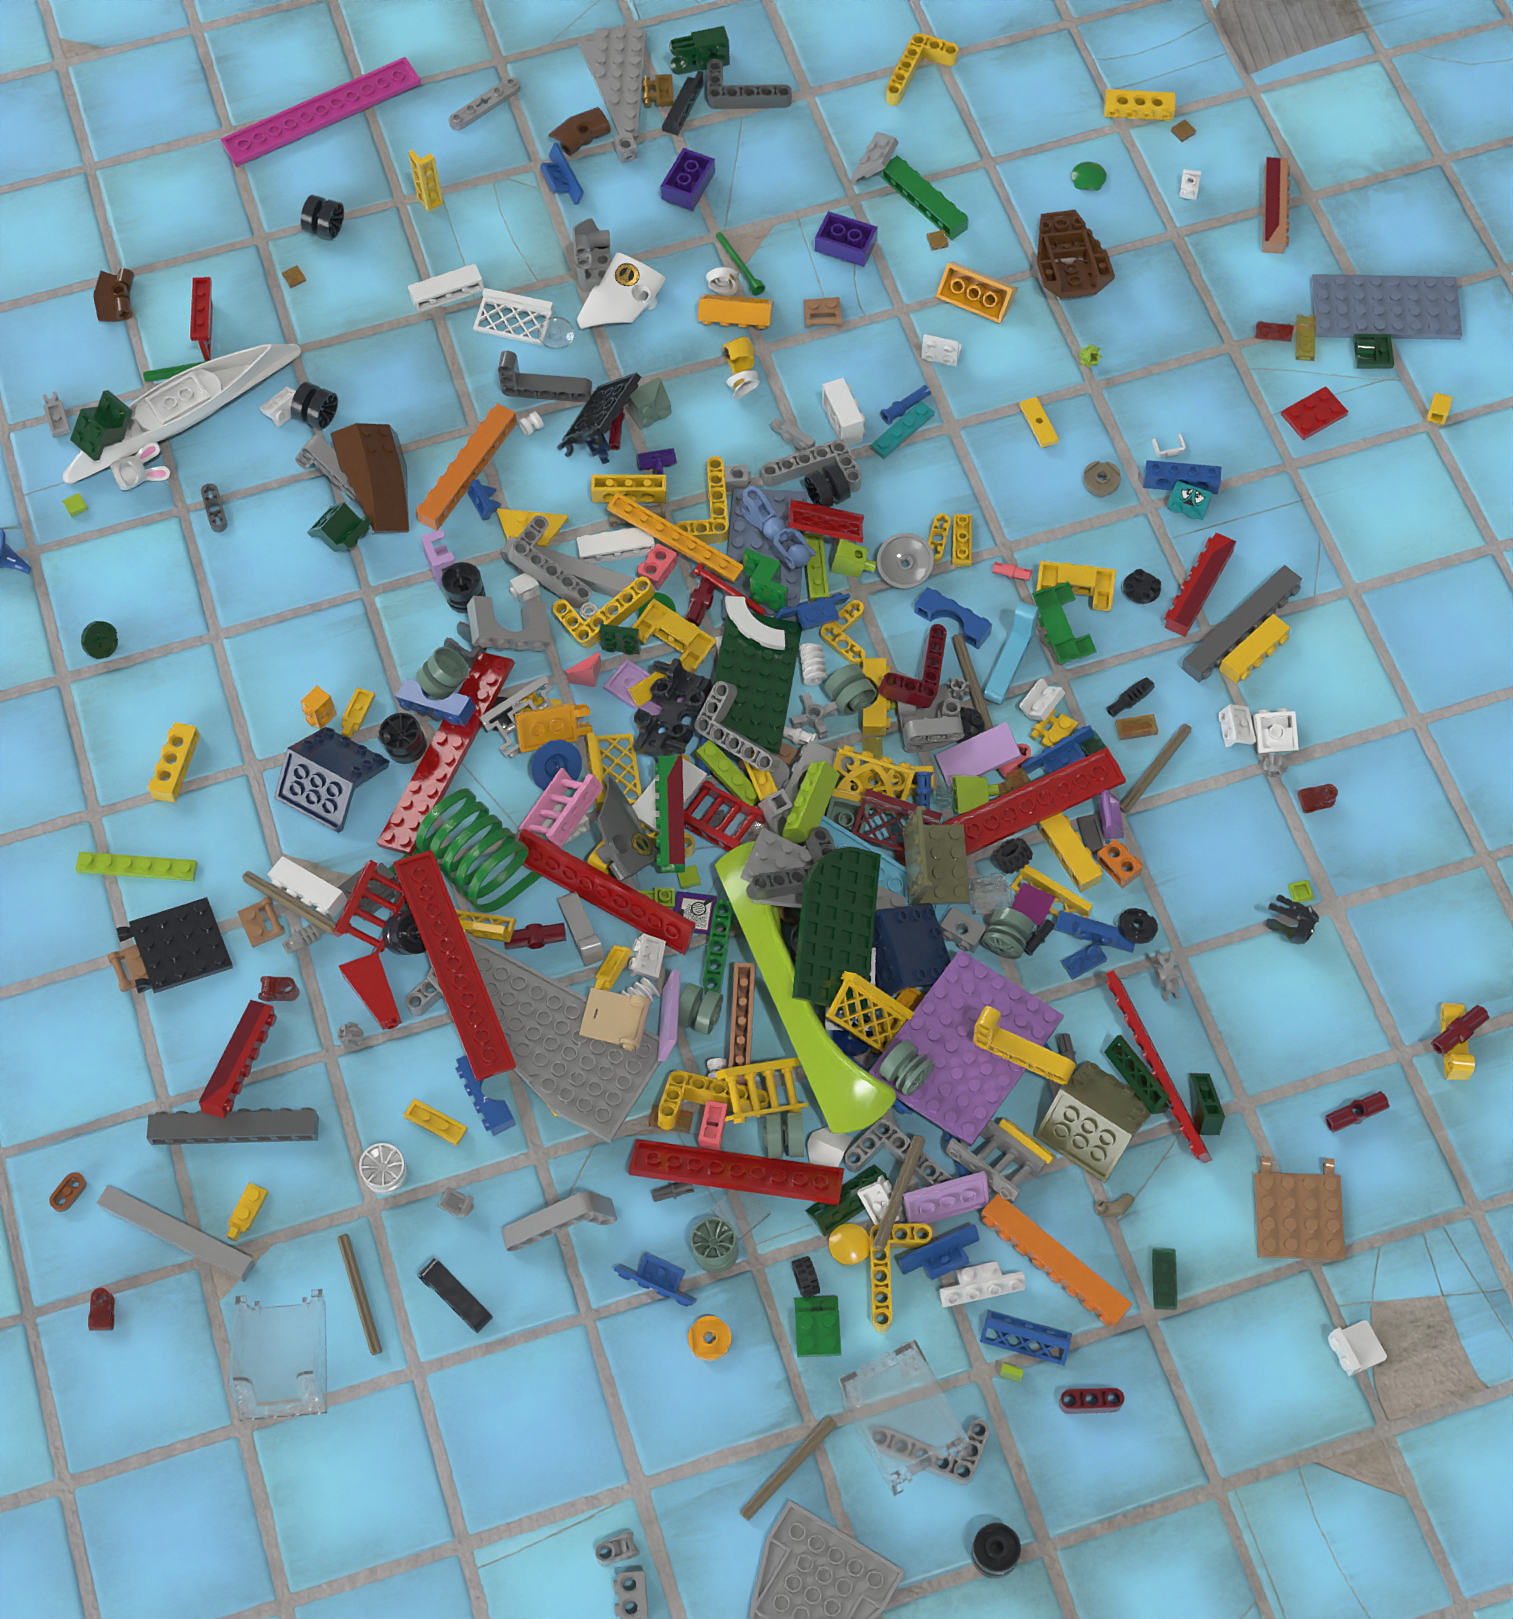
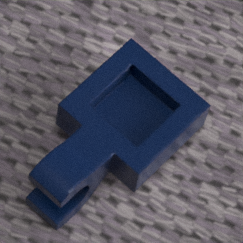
(600, 451)

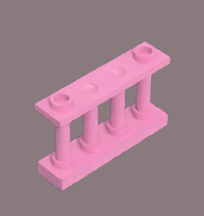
(571, 815)

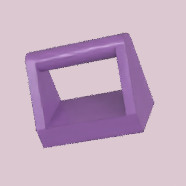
(1110, 816)

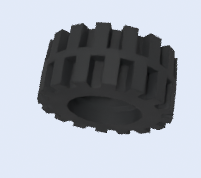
(1013, 855)
(805, 1277)

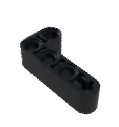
(462, 1302)

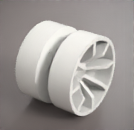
(383, 1168)

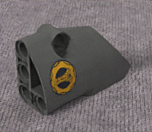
(623, 835)

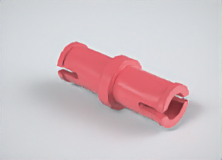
(1012, 571)

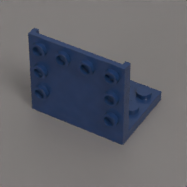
(323, 774)
(908, 948)

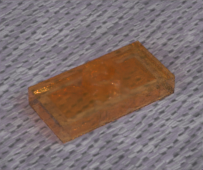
(683, 1123)

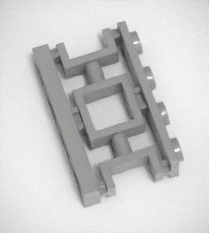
(516, 703)

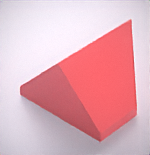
(585, 672)

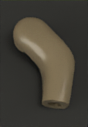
(1116, 1208)

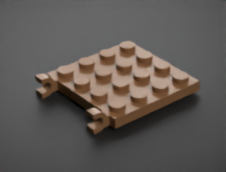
(1299, 1214)

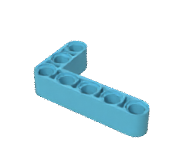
(1013, 653)

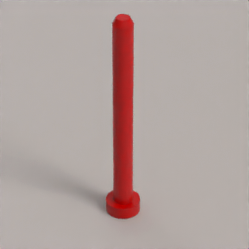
(699, 570)

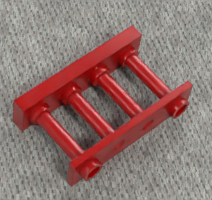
(716, 835)
(352, 908)

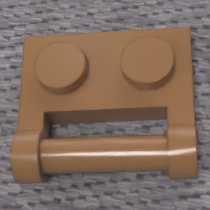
(822, 308)
(255, 926)
(135, 965)

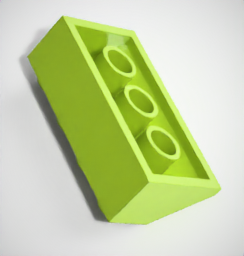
(811, 801)

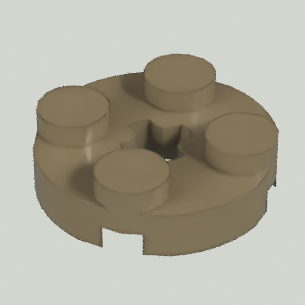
(1099, 487)

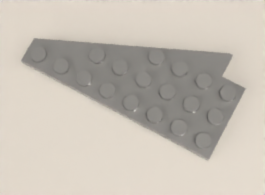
(617, 70)
(776, 854)

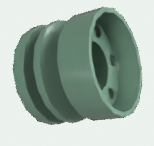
(1007, 933)
(909, 1069)

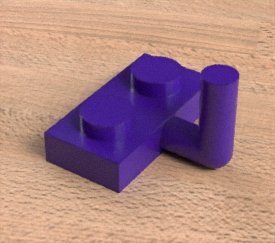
(657, 459)

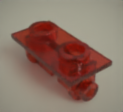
(1274, 331)

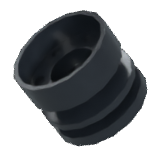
(460, 584)

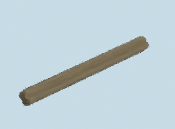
(970, 677)
(1155, 768)
(289, 902)
(897, 1195)
(359, 1294)
(788, 1468)

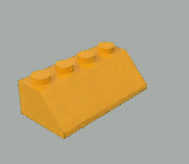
(976, 292)
(735, 309)

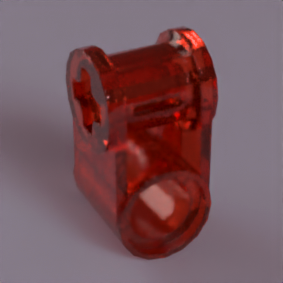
(1317, 797)
(274, 989)
(101, 1314)

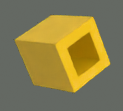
(1439, 408)

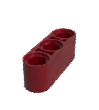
(1099, 1394)

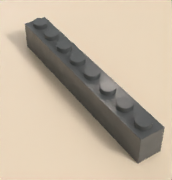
(1242, 623)
(235, 1128)

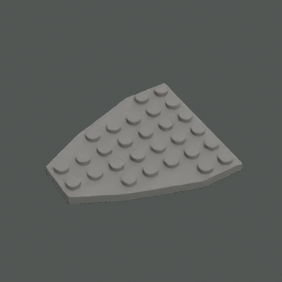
(820, 1573)

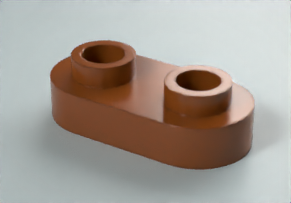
(66, 1191)

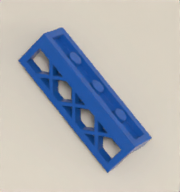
(1030, 1331)

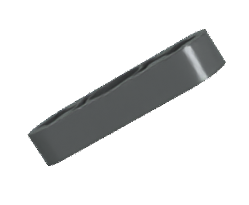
(216, 500)

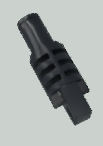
(1131, 696)

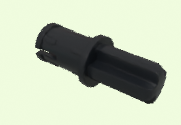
(1038, 936)

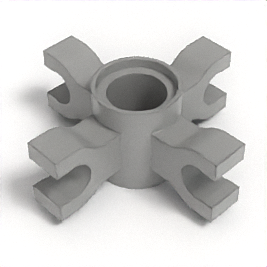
(814, 709)
(1168, 975)

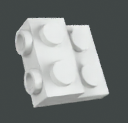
(1276, 731)

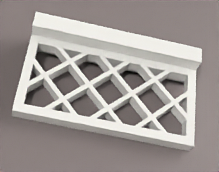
(516, 302)

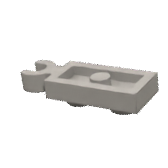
(56, 416)
(793, 435)

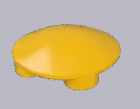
(849, 1244)

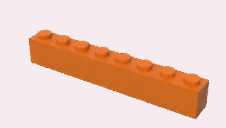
(466, 466)
(1056, 1261)

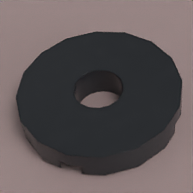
(1135, 934)

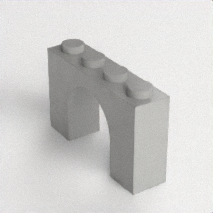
(489, 633)
(811, 753)
(776, 812)

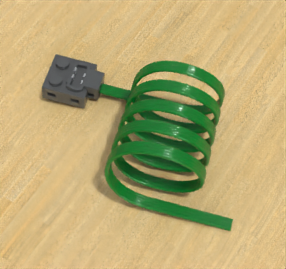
(462, 864)

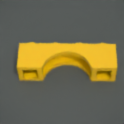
(875, 716)

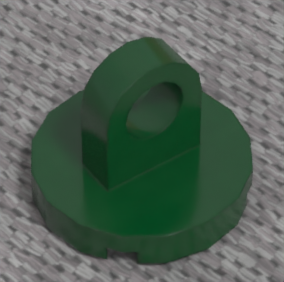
(99, 639)

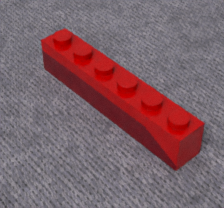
(1200, 584)
(237, 1059)

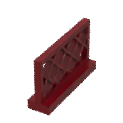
(895, 806)

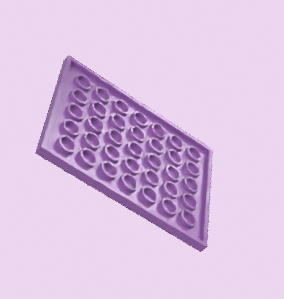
(966, 1079)

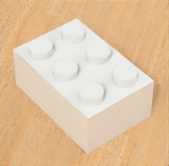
(843, 411)

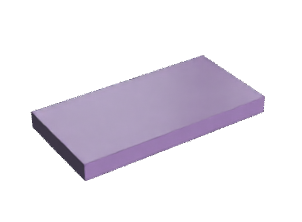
(625, 678)
(980, 753)
(669, 1015)
(947, 1199)

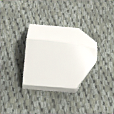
(828, 1148)

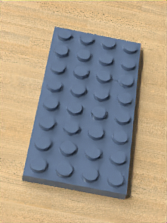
(1386, 305)
(745, 535)

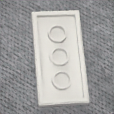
(645, 805)

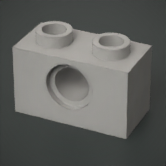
(958, 920)

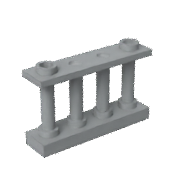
(1009, 1146)

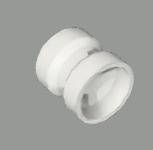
(531, 423)
(715, 1065)

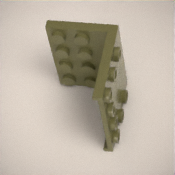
(935, 862)
(1093, 1120)

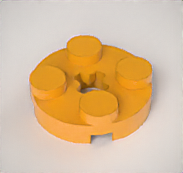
(718, 1347)

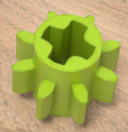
(1089, 355)

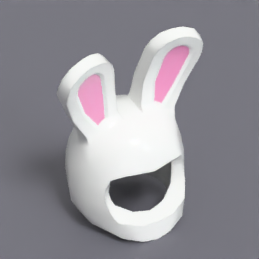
(131, 471)

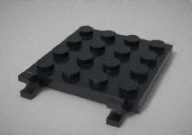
(600, 412)
(177, 946)

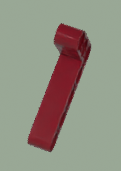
(921, 691)

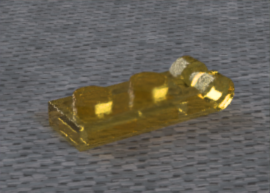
(1305, 338)

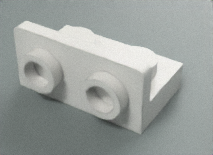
(279, 406)
(1041, 700)
(1237, 725)
(647, 956)
(876, 1198)

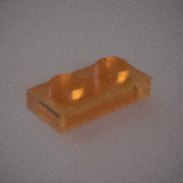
(1136, 727)

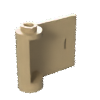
(618, 1018)

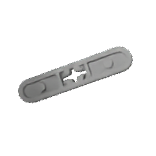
(475, 109)

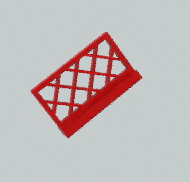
(202, 314)
(825, 521)

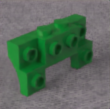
(1057, 626)

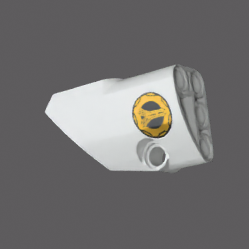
(621, 293)

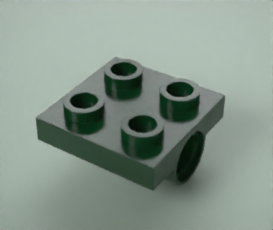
(1373, 351)
(620, 639)

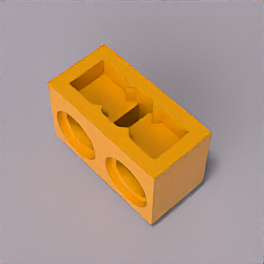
(318, 708)

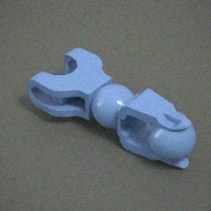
(775, 529)

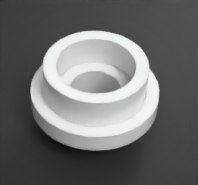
(588, 607)

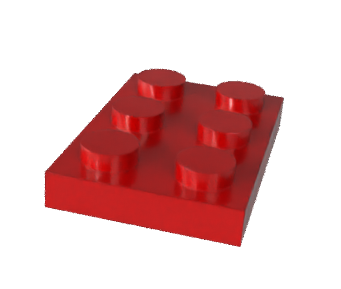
(1314, 413)

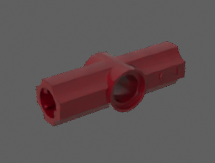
(700, 601)
(536, 936)
(1460, 1030)
(1346, 1117)

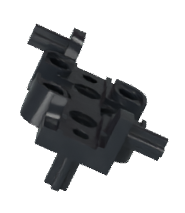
(666, 692)

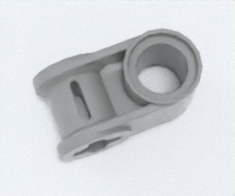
(618, 1549)

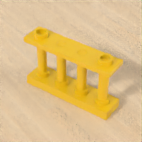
(768, 1070)

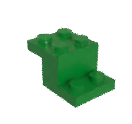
(765, 580)
(817, 1326)

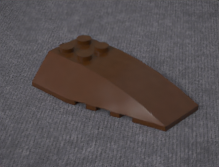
(1070, 256)
(377, 472)

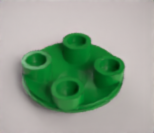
(1088, 176)

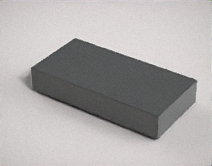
(1091, 833)

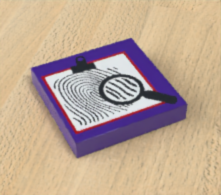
(696, 908)

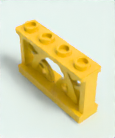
(843, 789)

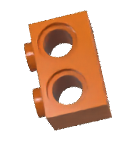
(1115, 865)

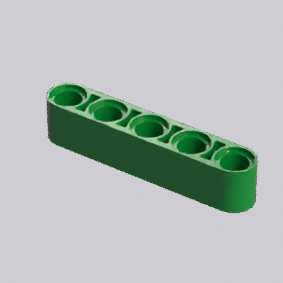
(718, 939)

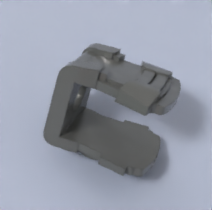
(464, 631)

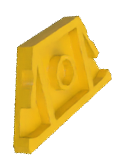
(516, 521)

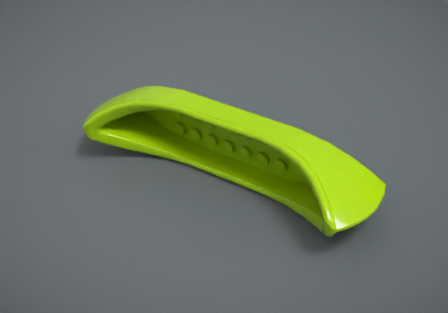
(844, 1091)

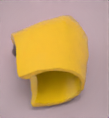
(739, 354)

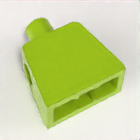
(851, 559)
(971, 792)

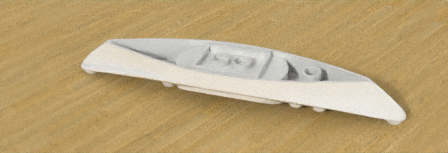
(185, 401)

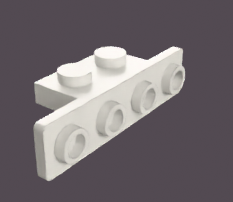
(981, 1283)

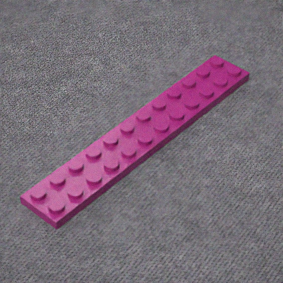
(320, 111)

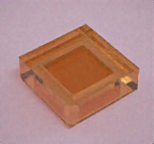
(1183, 130)
(937, 240)
(293, 276)

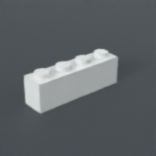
(446, 288)
(614, 545)
(307, 887)

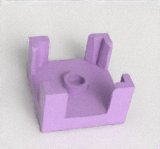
(437, 557)

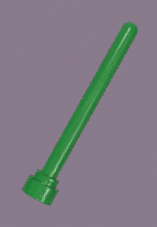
(756, 286)

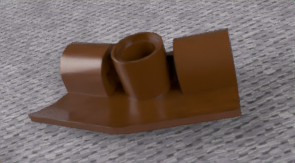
(580, 129)
(112, 296)

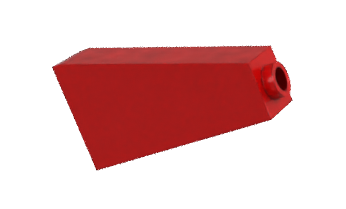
(371, 986)

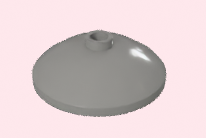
(904, 548)

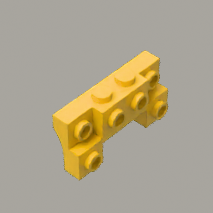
(1083, 581)
(676, 632)

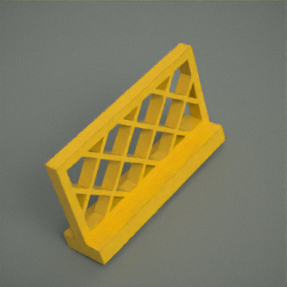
(596, 767)
(875, 996)

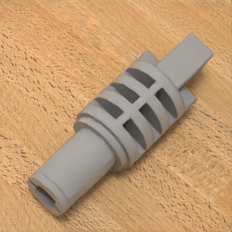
(303, 938)

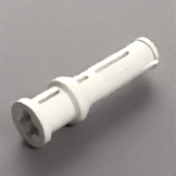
(799, 736)

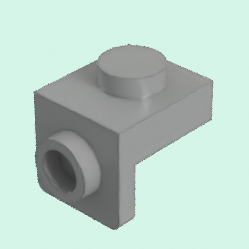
(456, 1203)

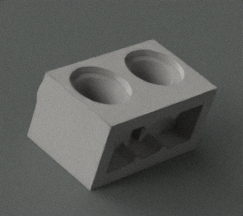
(637, 1596)

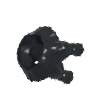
(1304, 915)

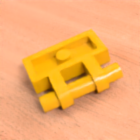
(1061, 728)

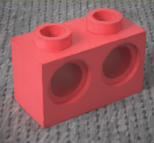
(660, 568)
(713, 1125)

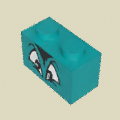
(1189, 500)

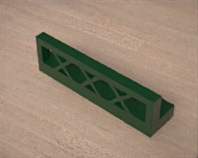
(1137, 1075)
(849, 1204)

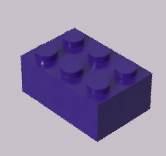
(688, 179)
(846, 238)

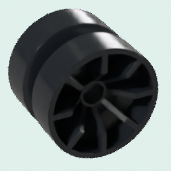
(322, 216)
(314, 405)
(827, 485)
(403, 738)
(402, 935)
(995, 1550)

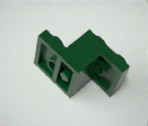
(101, 425)
(340, 527)

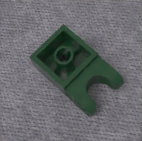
(698, 49)

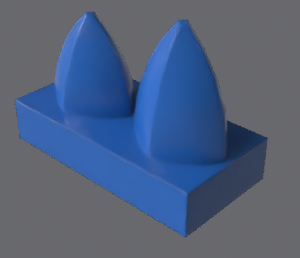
(480, 497)
(1084, 960)

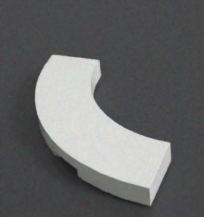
(751, 627)

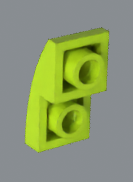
(662, 895)

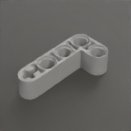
(581, 929)

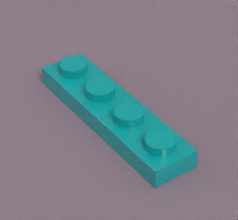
(902, 430)

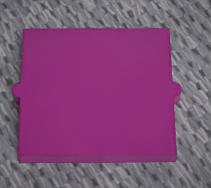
(1033, 903)

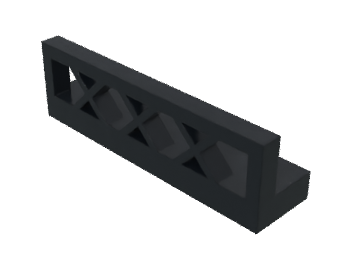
(683, 104)

